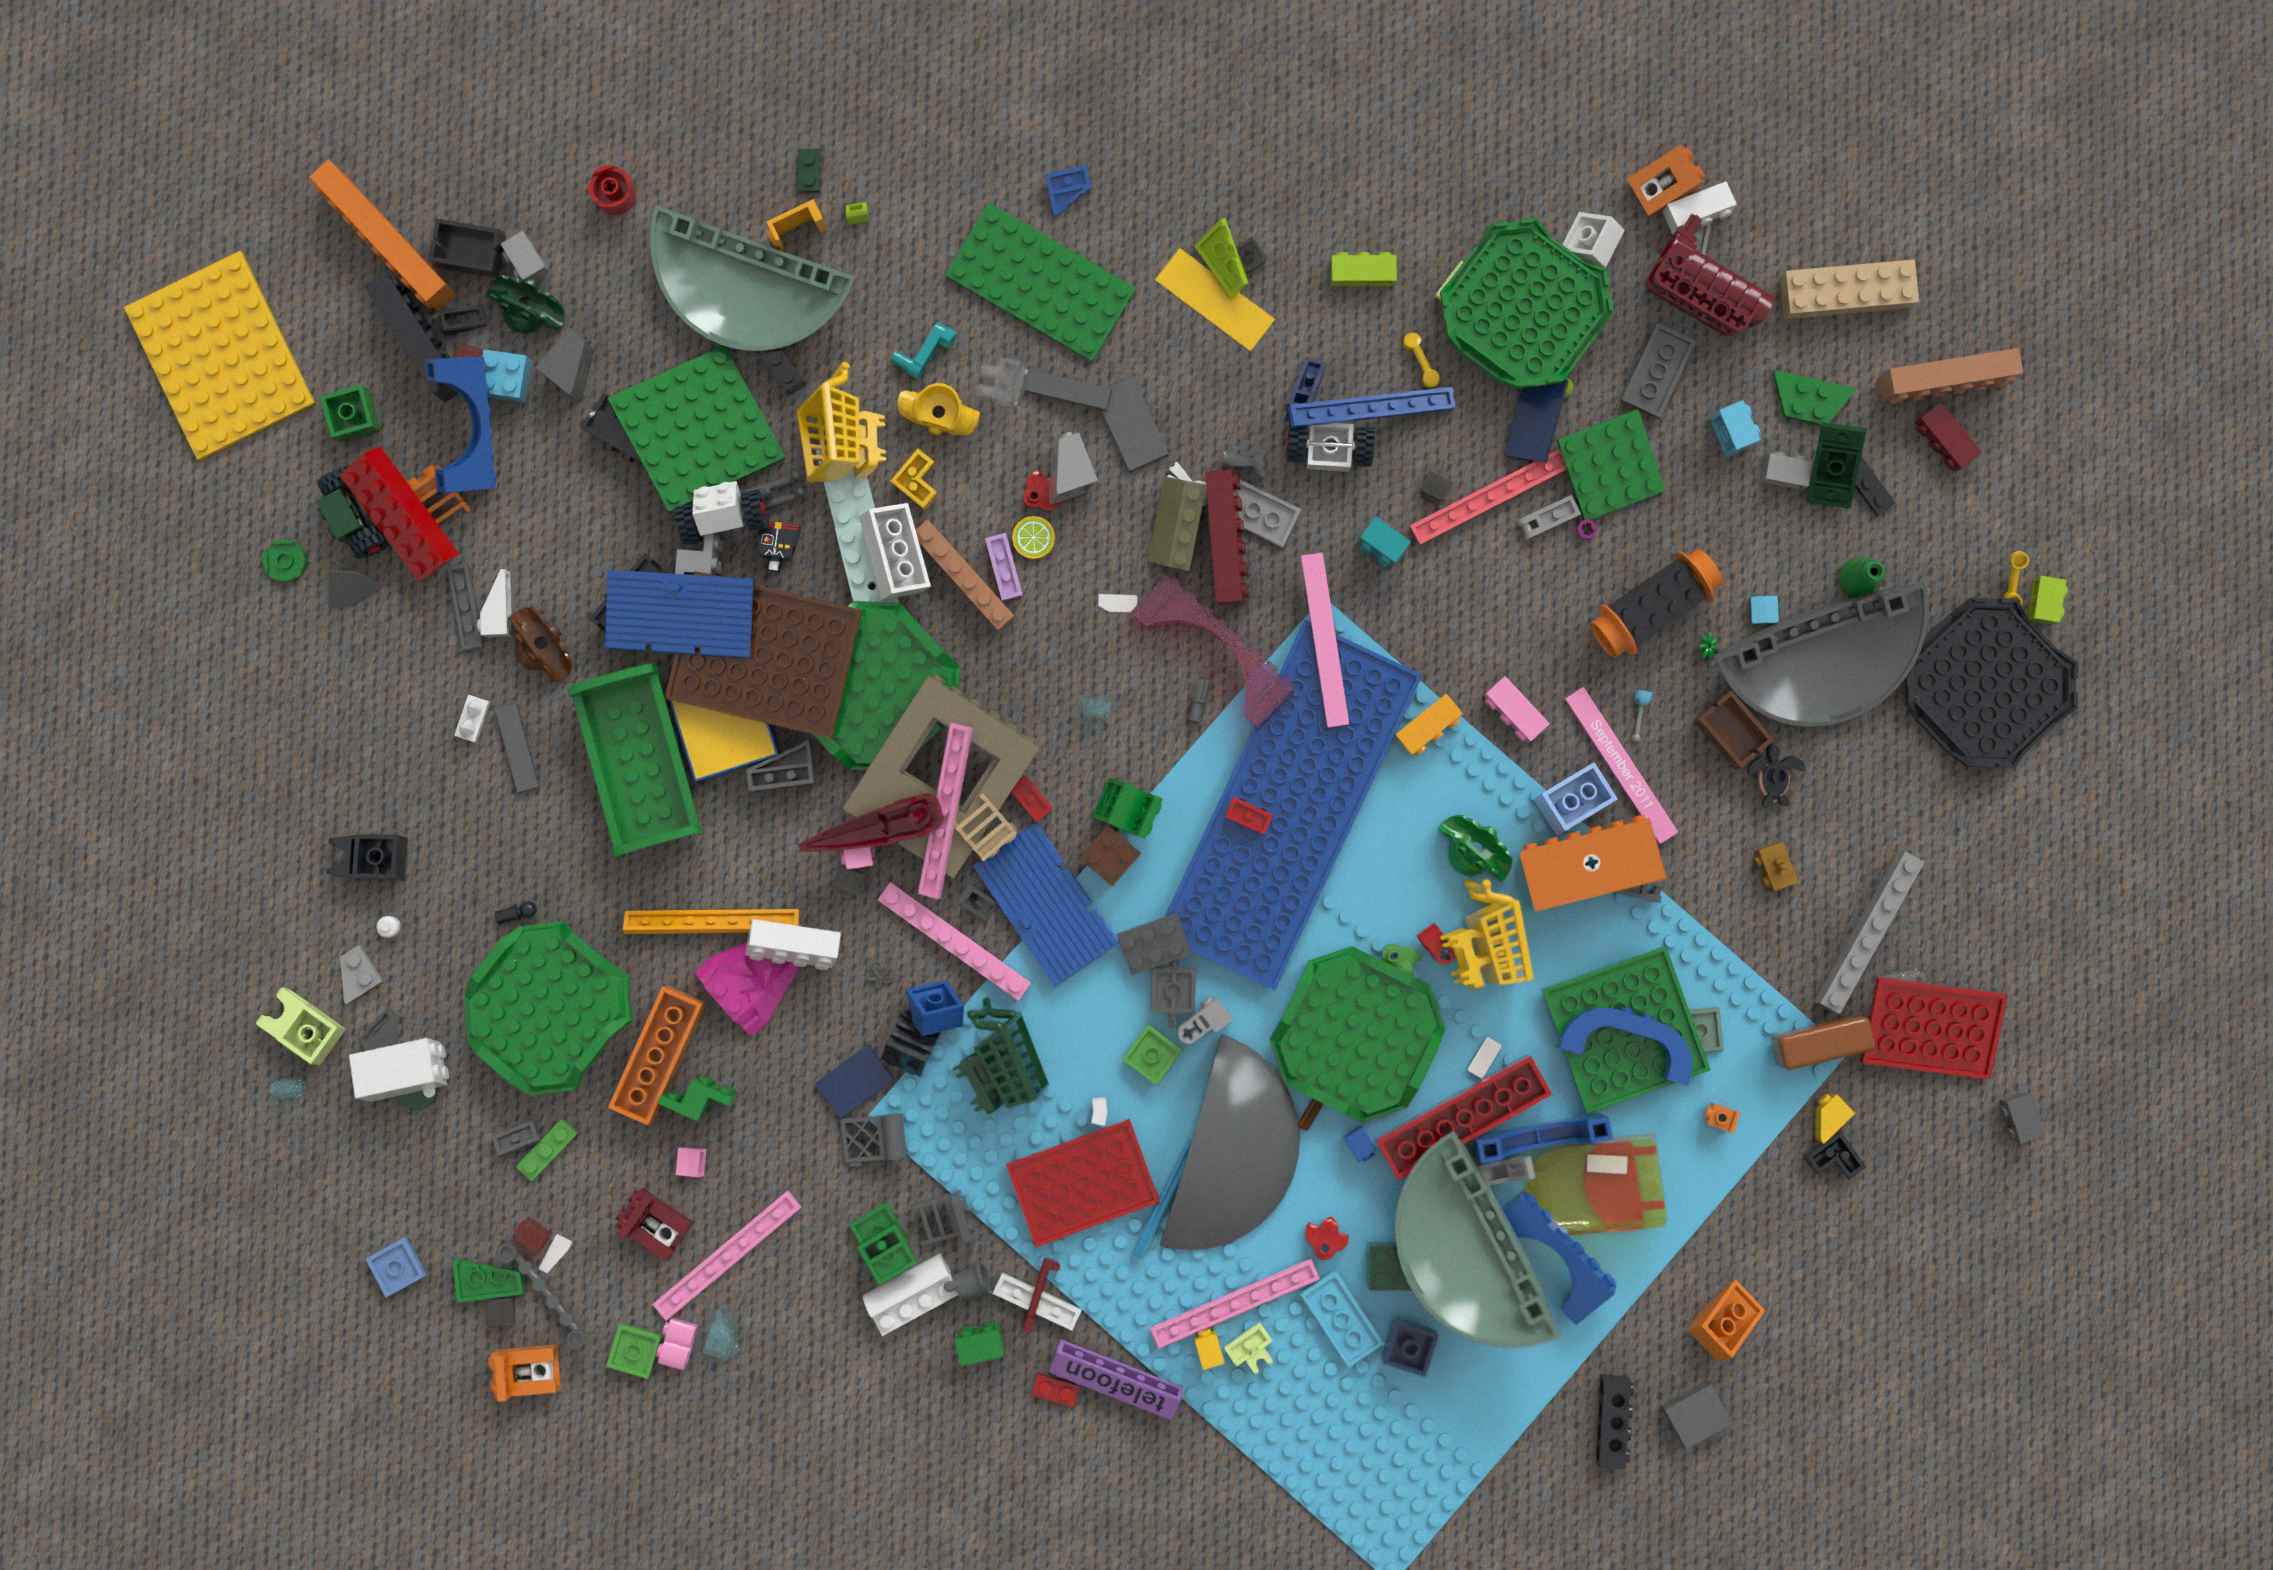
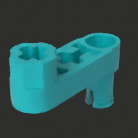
(938, 336)

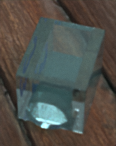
(1096, 707)

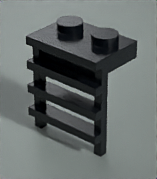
(906, 1052)

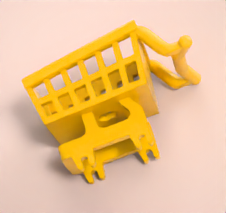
(843, 433)
(1483, 942)

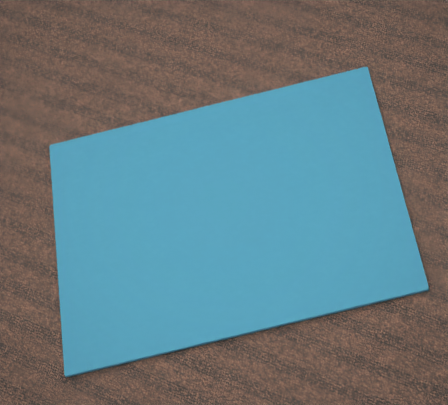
(1369, 1444)

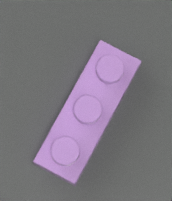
(1004, 567)

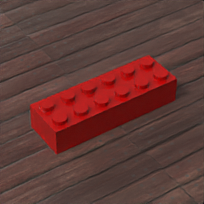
(399, 513)

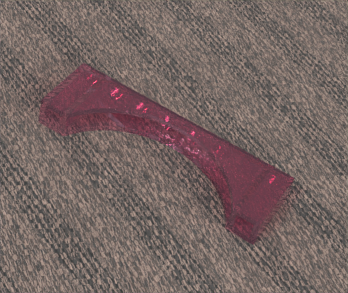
(1172, 605)

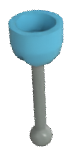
(1642, 698)

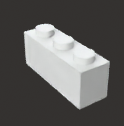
(1707, 204)

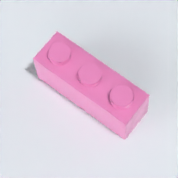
(1515, 710)

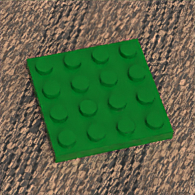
(1610, 465)

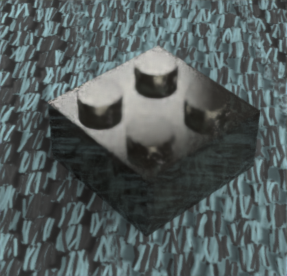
(1250, 255)

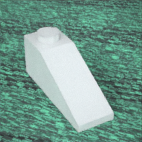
(496, 611)

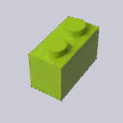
(2047, 600)

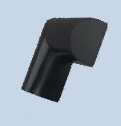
(1837, 1151)

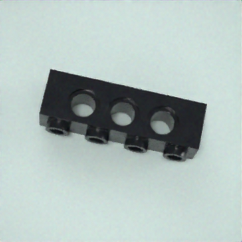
(1609, 1387)

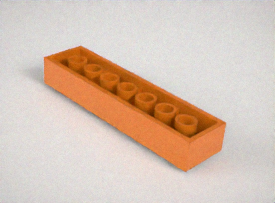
(382, 236)

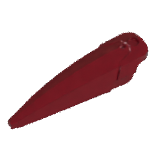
(888, 825)

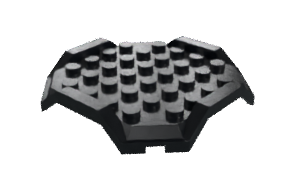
(1990, 683)

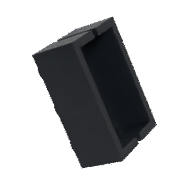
(466, 248)

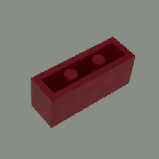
(1947, 437)

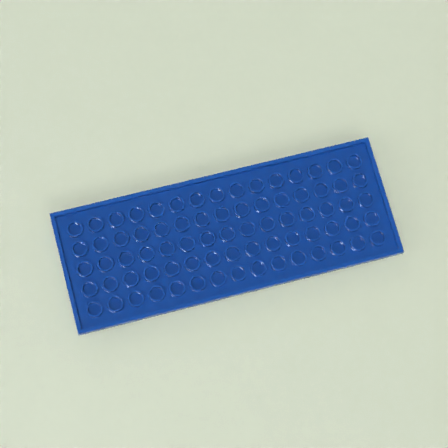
(1255, 891)

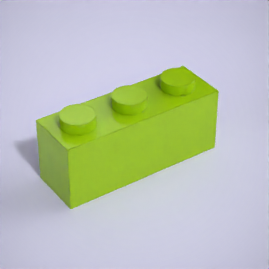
(1363, 269)

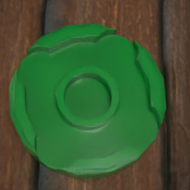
(284, 560)

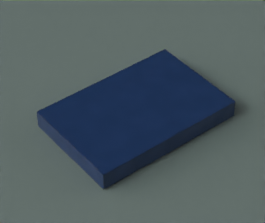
(854, 1081)

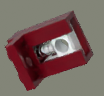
(631, 1223)

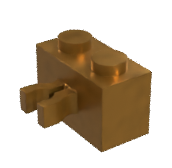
(1775, 867)

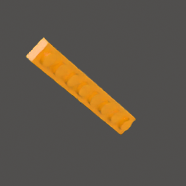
(703, 920)

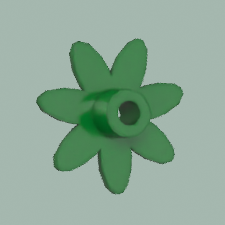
(1708, 645)

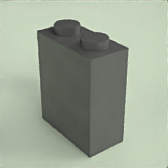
(1697, 1414)

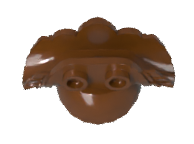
(553, 658)

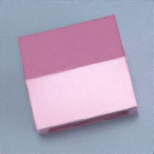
(690, 1161)

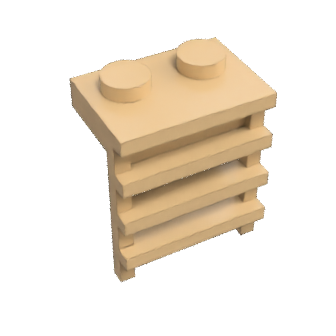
(990, 843)

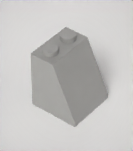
(1070, 469)

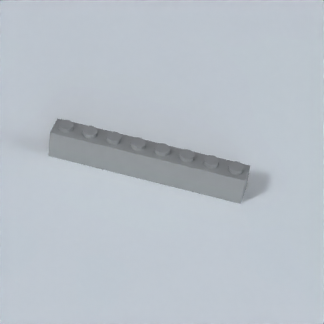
(1869, 932)

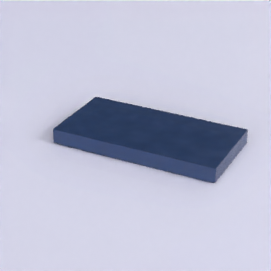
(1535, 422)

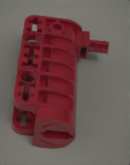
(1706, 285)

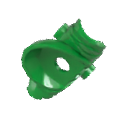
(1468, 859)

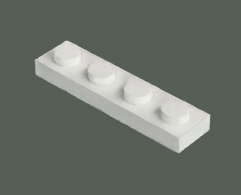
(1049, 1306)

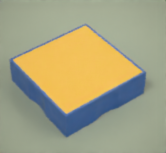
(721, 741)

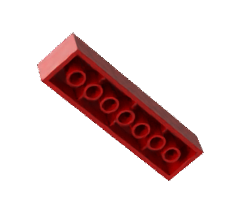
(1465, 1113)

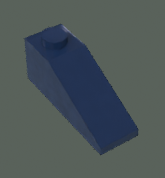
(1307, 383)

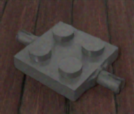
(1173, 991)

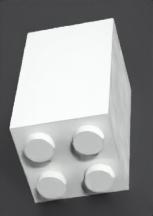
(398, 1069)

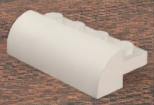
(909, 1294)

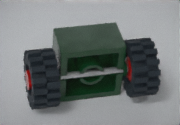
(345, 517)

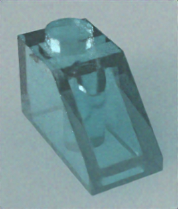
(722, 1337)

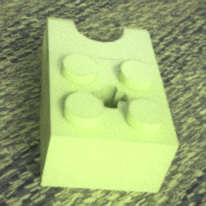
(296, 1024)

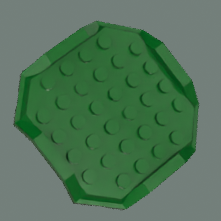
(1525, 305)
(884, 675)
(545, 1007)
(1358, 1034)

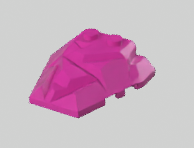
(746, 986)

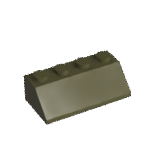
(1177, 523)

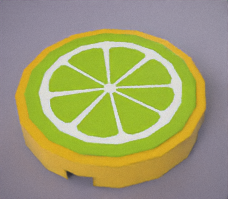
(1033, 537)

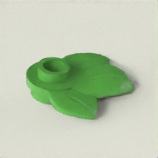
(1404, 958)

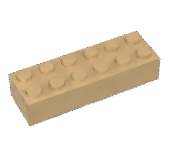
(1849, 289)

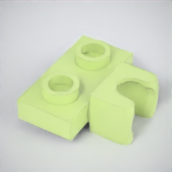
(1250, 1347)

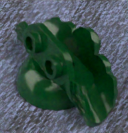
(520, 317)

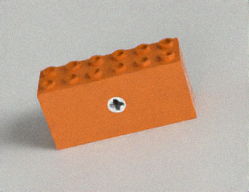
(1559, 869)

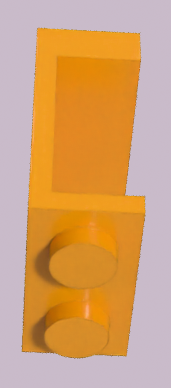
(793, 219)

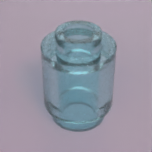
(288, 1088)

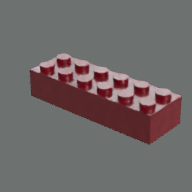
(1226, 537)

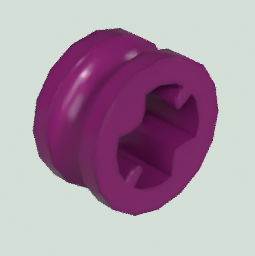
(1580, 532)

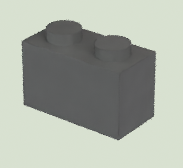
(2021, 1117)

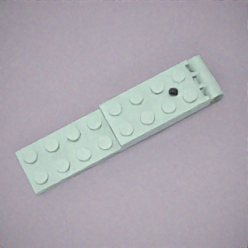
(847, 502)

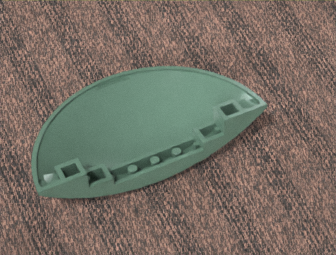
(740, 288)
(1466, 1254)

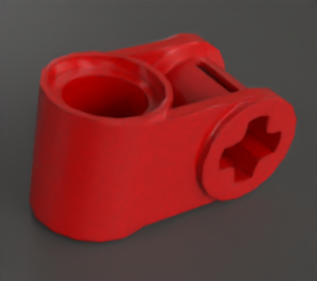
(1433, 944)

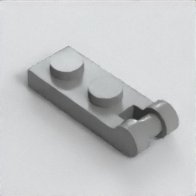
(1549, 517)

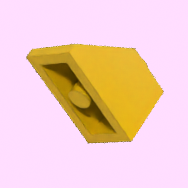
(1830, 1116)
(1209, 1349)

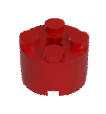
(600, 188)

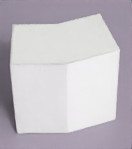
(1099, 1110)

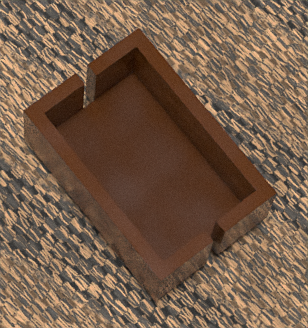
(1733, 730)

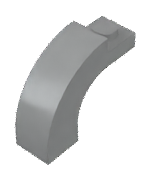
(1507, 1170)

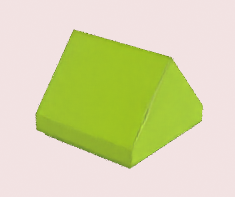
(857, 213)

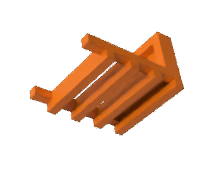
(426, 487)

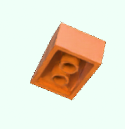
(1726, 1321)

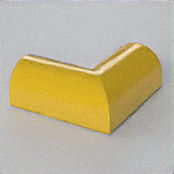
(910, 480)

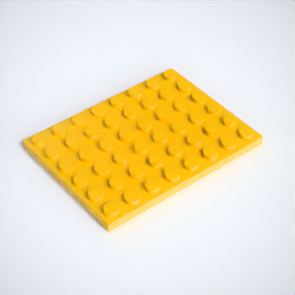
(219, 355)

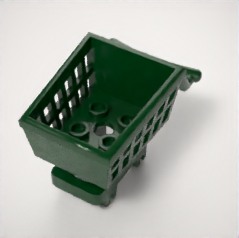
(987, 1067)

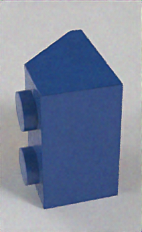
(935, 1008)

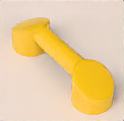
(1430, 377)
(2018, 561)

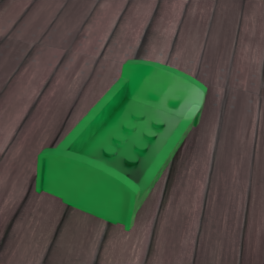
(635, 758)

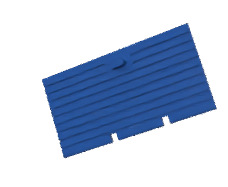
(679, 613)
(1046, 904)

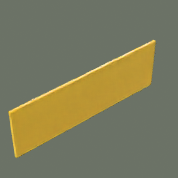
(1207, 296)

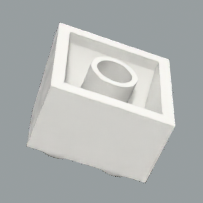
(1594, 238)

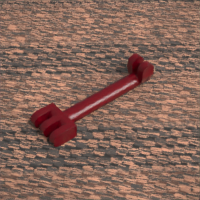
(1029, 1317)

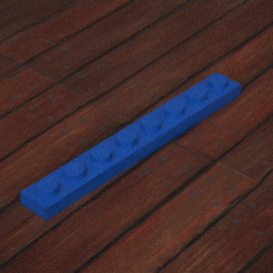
(1371, 407)

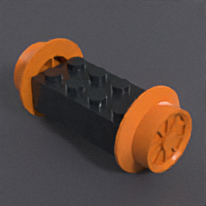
(1656, 603)

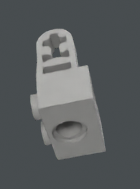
(1209, 1017)

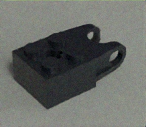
(363, 855)

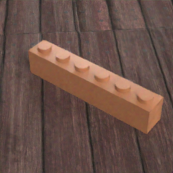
(963, 576)

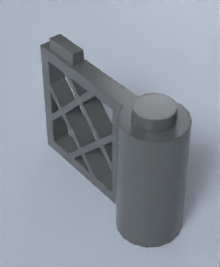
(890, 1140)

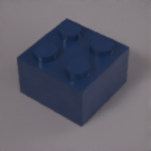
(1409, 1346)

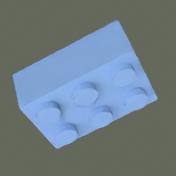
(1575, 799)

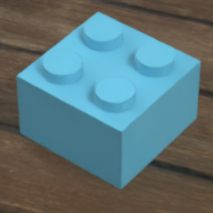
(507, 375)
(1735, 428)

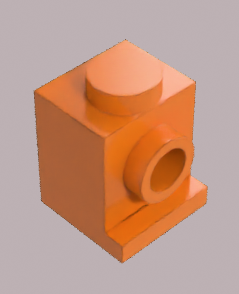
(1729, 1121)

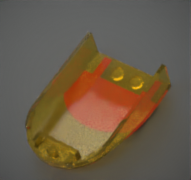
(1601, 1201)

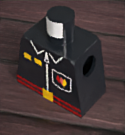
(778, 543)

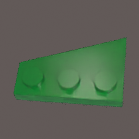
(484, 1281)

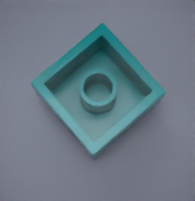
(1382, 543)

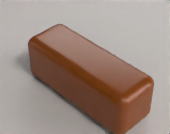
(1823, 1042)

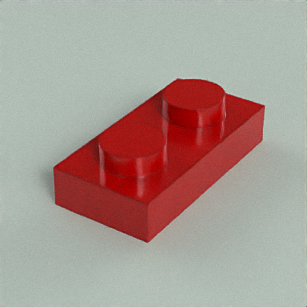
(1031, 799)
(1248, 815)
(1055, 1389)

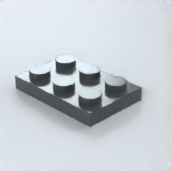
(1154, 943)

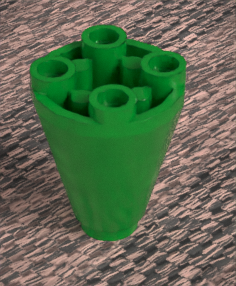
(1861, 576)

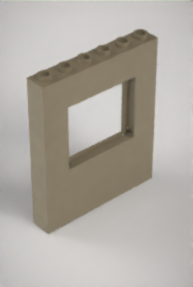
(936, 702)

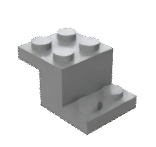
(701, 561)

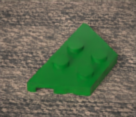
(1810, 398)

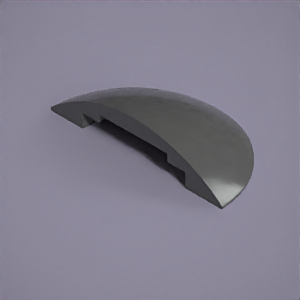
(1831, 658)
(1238, 1153)

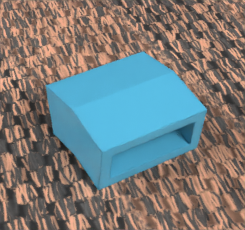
(1764, 610)

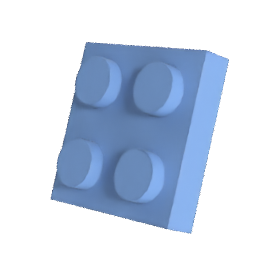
(396, 1266)

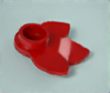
(1040, 487)
(1327, 1235)

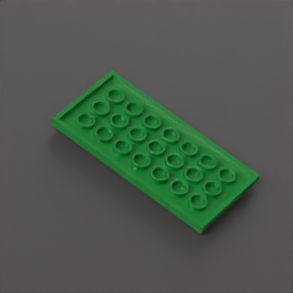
(1040, 282)

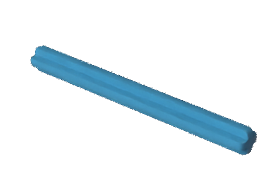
(1161, 1207)

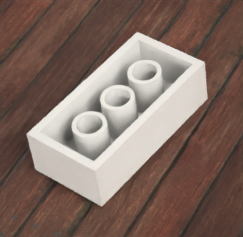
(894, 551)
(792, 944)

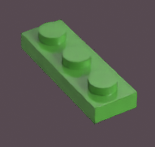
(547, 1149)

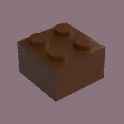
(1110, 855)

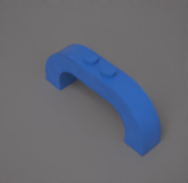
(1678, 1055)

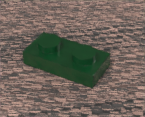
(809, 170)

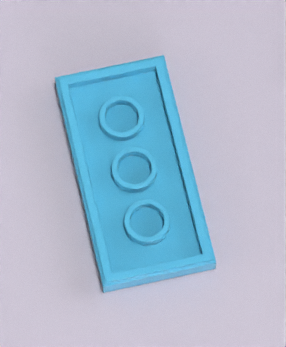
(1341, 1318)

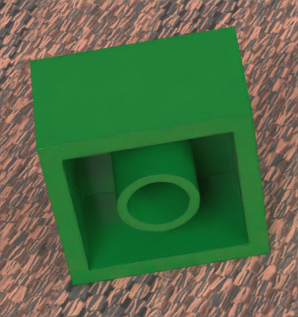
(350, 413)
(980, 1343)

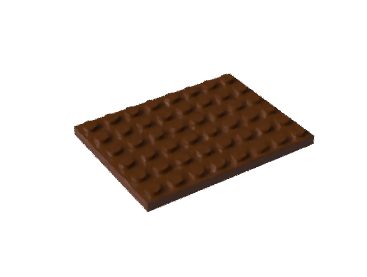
(794, 667)

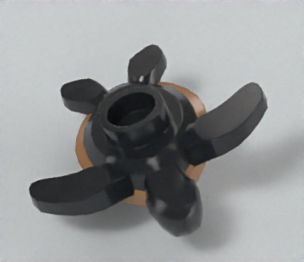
(1774, 775)

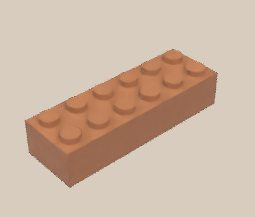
(1950, 375)

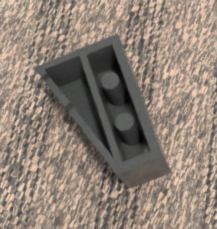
(787, 770)

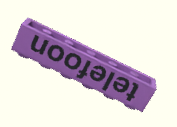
(1116, 1380)

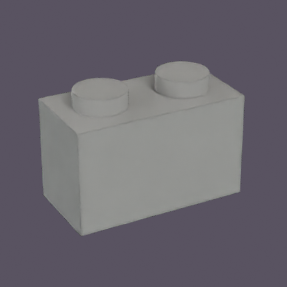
(524, 257)
(1787, 471)

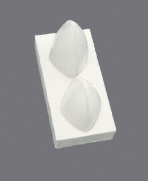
(472, 718)

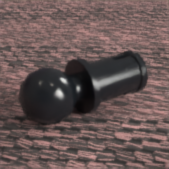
(527, 909)

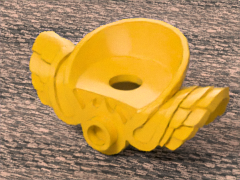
(919, 407)

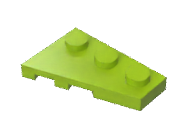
(1222, 257)

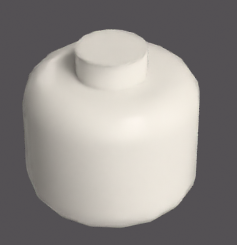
(388, 926)

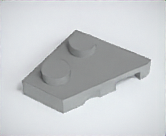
(357, 974)

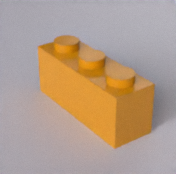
(1428, 725)

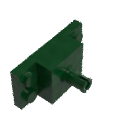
(1836, 465)

